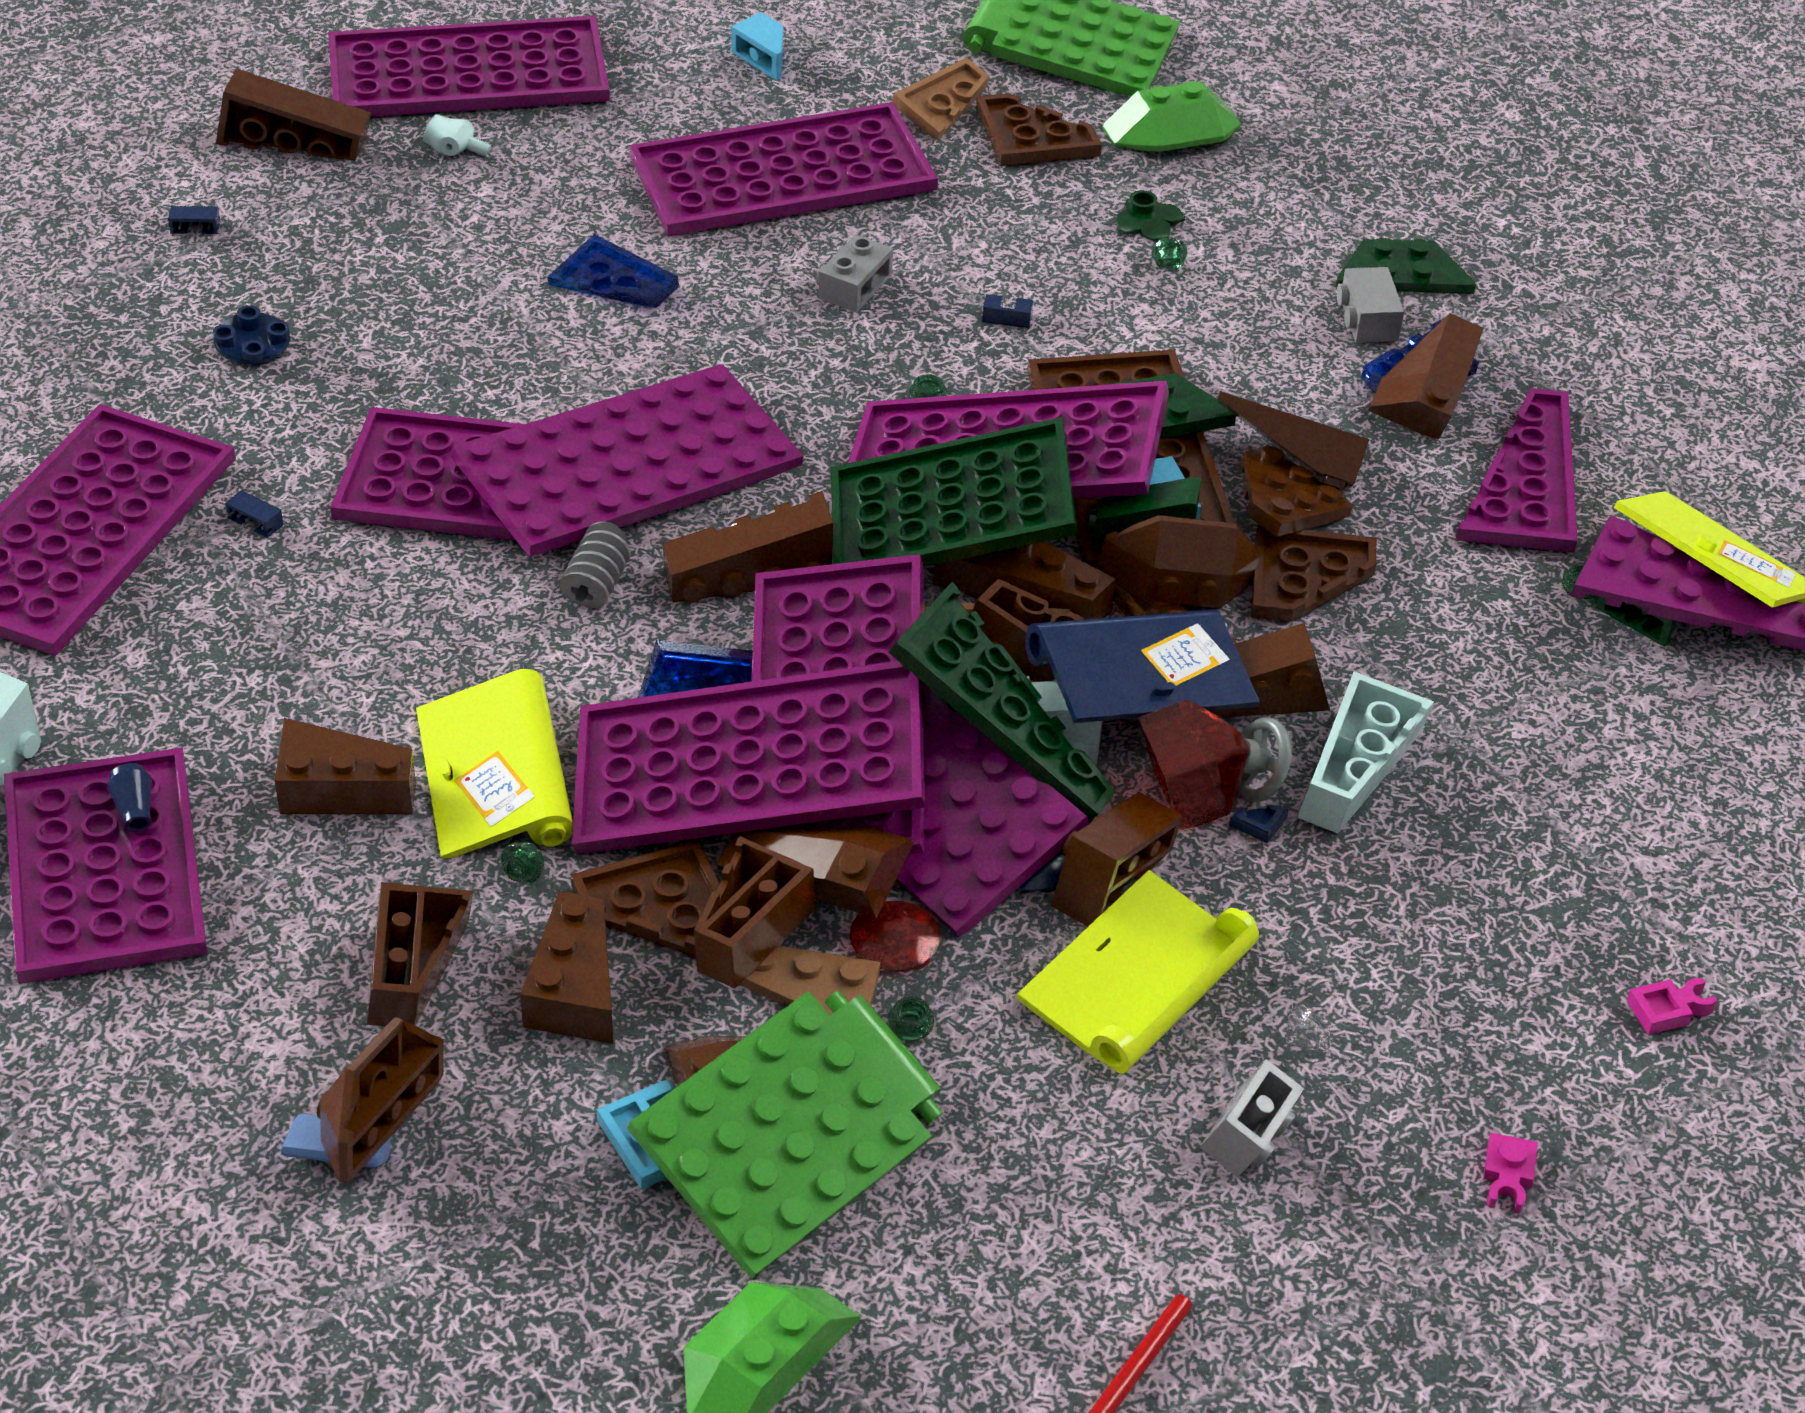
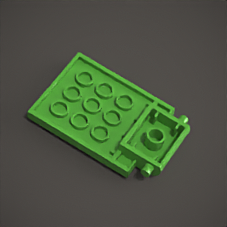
(1076, 39)
(790, 1125)

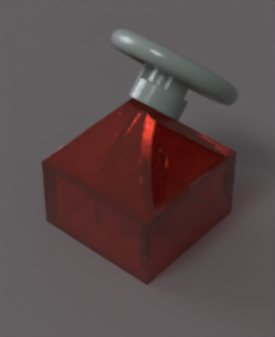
(1208, 761)

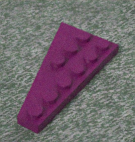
(1530, 484)
(1670, 584)

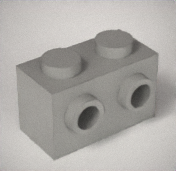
(855, 273)
(1370, 304)
(1252, 1119)

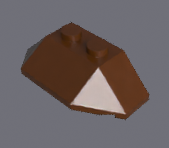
(1180, 561)
(378, 1094)

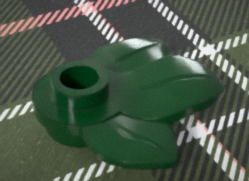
(1148, 216)

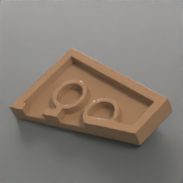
(942, 97)
(794, 971)

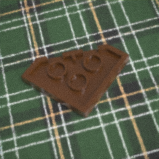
(1031, 134)
(1287, 495)
(1307, 570)
(654, 894)

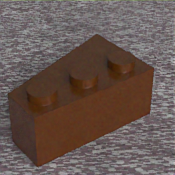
(412, 947)
(570, 973)

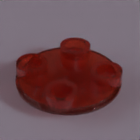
(899, 937)

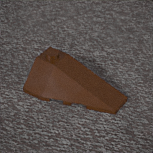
(849, 863)

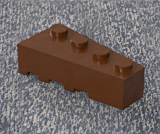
(728, 559)
(1037, 570)

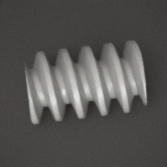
(596, 565)

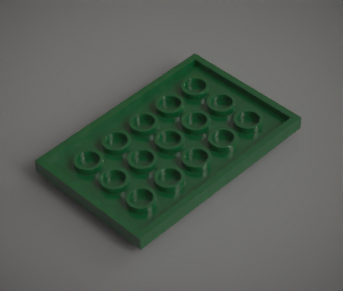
(956, 497)

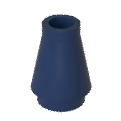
(131, 793)

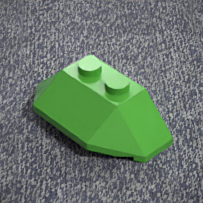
(1171, 119)
(761, 1347)

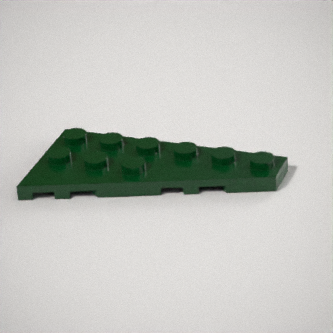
(997, 698)

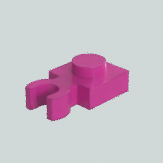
(1665, 1007)
(1511, 1166)

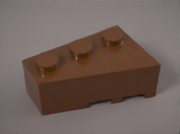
(1282, 674)
(341, 773)
(1111, 854)
(751, 912)

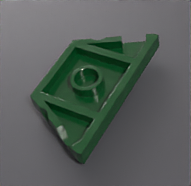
(1413, 265)
(1189, 408)

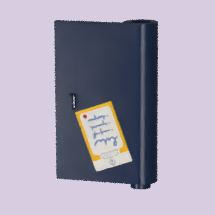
(1142, 664)

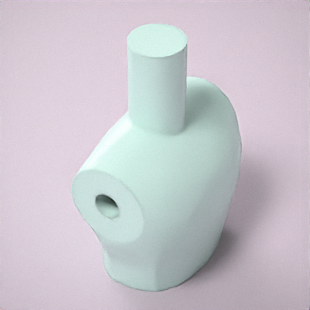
(453, 136)

